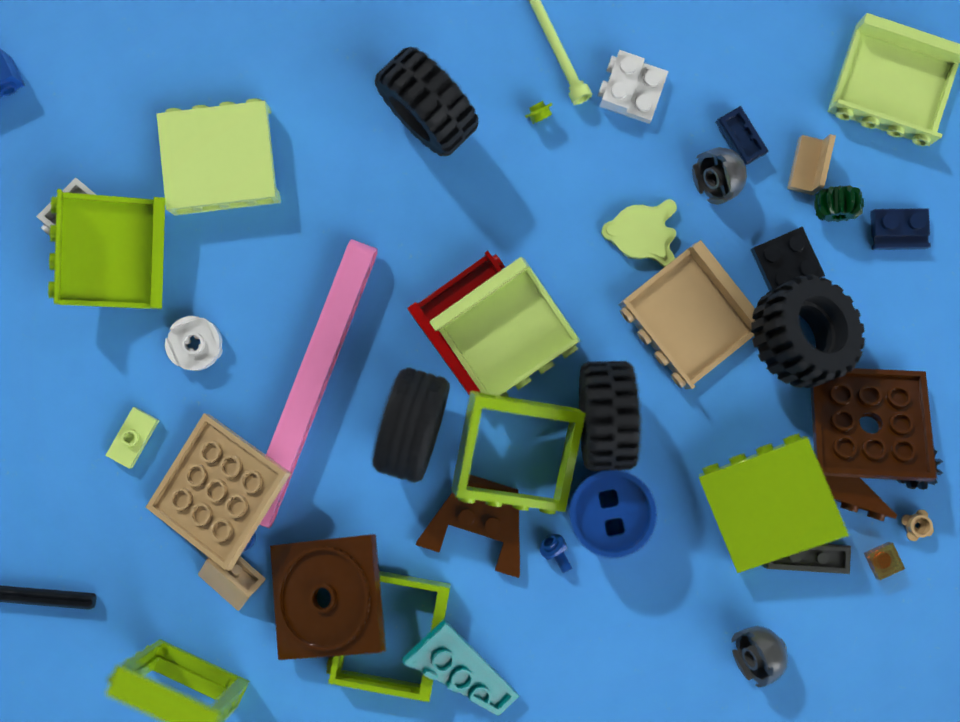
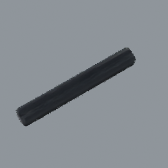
(47, 597)

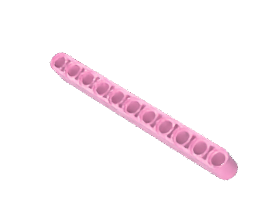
(319, 362)

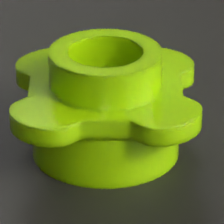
(539, 112)

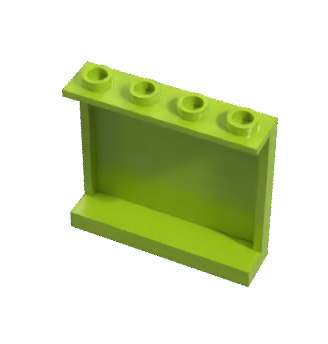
(107, 251)
(772, 503)

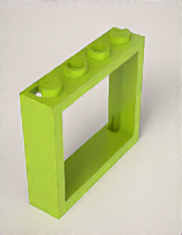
(522, 502)
(387, 685)
(166, 704)

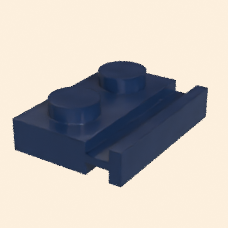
(900, 229)

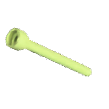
(578, 90)

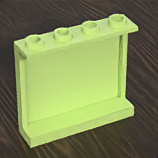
(896, 79)
(217, 157)
(507, 330)

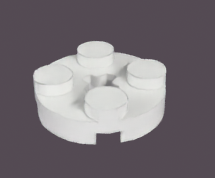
(179, 337)

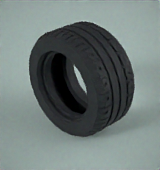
(410, 424)

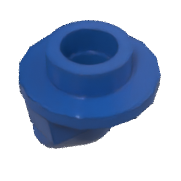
(554, 546)

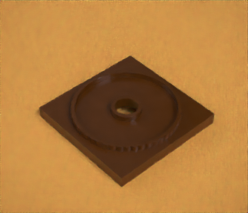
(904, 435)
(355, 614)

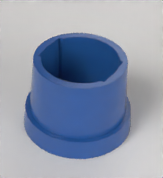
(634, 507)

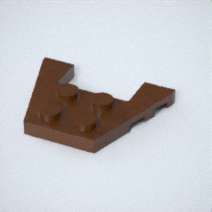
(482, 519)

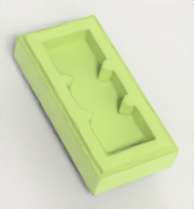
(132, 437)

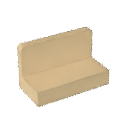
(811, 164)
(233, 585)

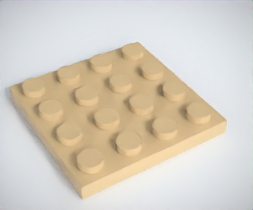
(218, 491)

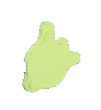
(642, 232)

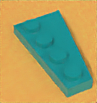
(454, 662)

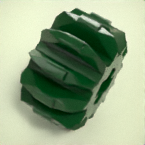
(839, 203)

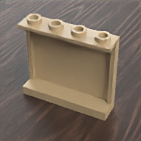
(690, 315)

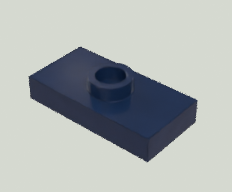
(742, 135)

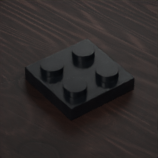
(786, 258)

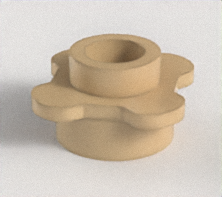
(925, 528)

